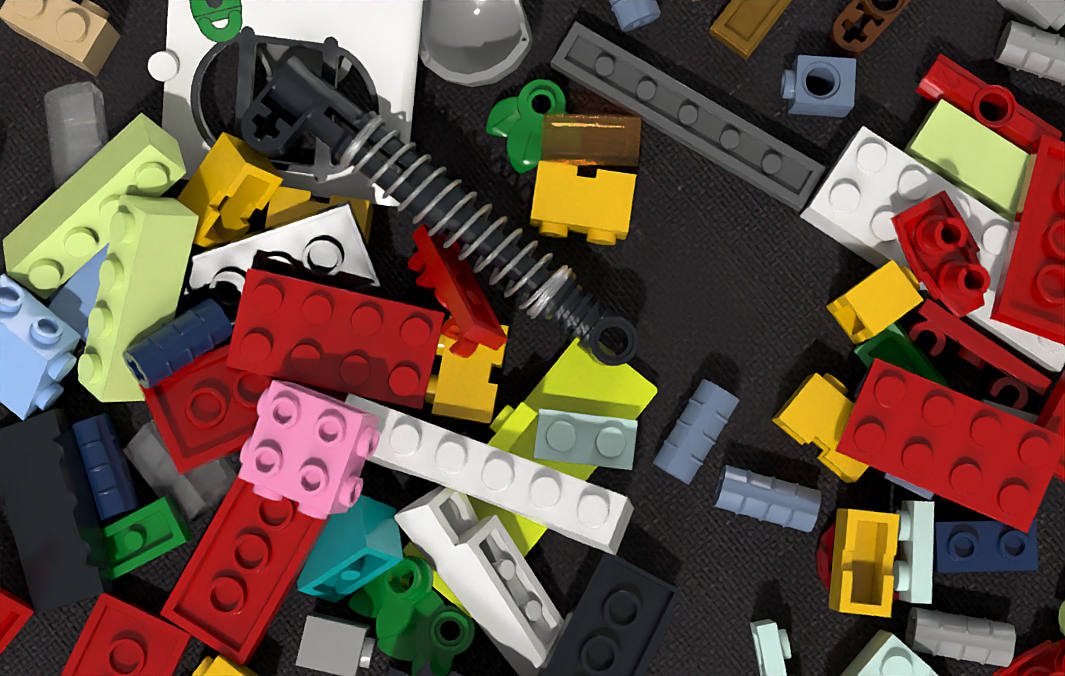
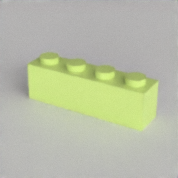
(971, 158)
(78, 215)
(136, 289)

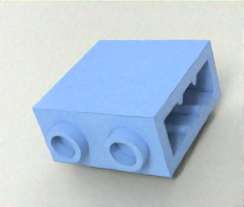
(33, 351)

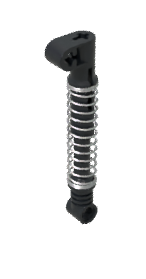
(433, 200)

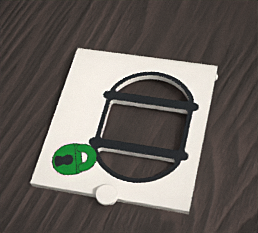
(372, 34)

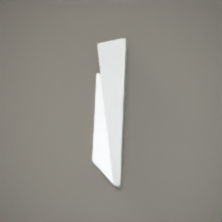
(485, 575)

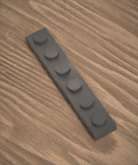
(687, 116)

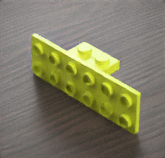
(571, 386)

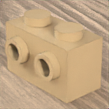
(65, 28)

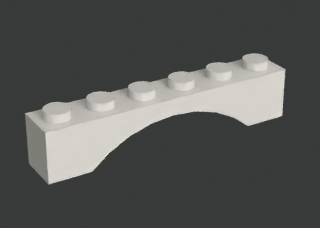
(499, 478)

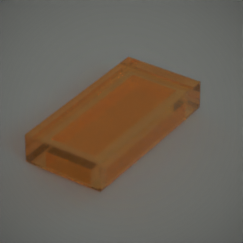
(591, 139)

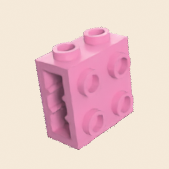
(308, 449)

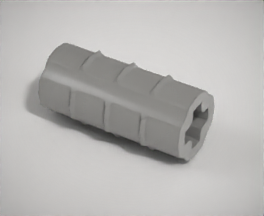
(1032, 51)
(960, 636)

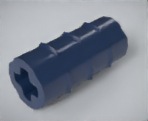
(177, 343)
(106, 467)

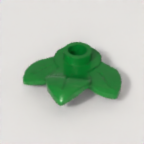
(523, 124)
(391, 598)
(424, 640)

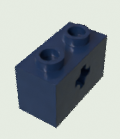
(983, 547)

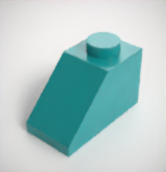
(352, 550)

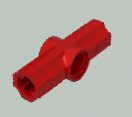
(966, 91)

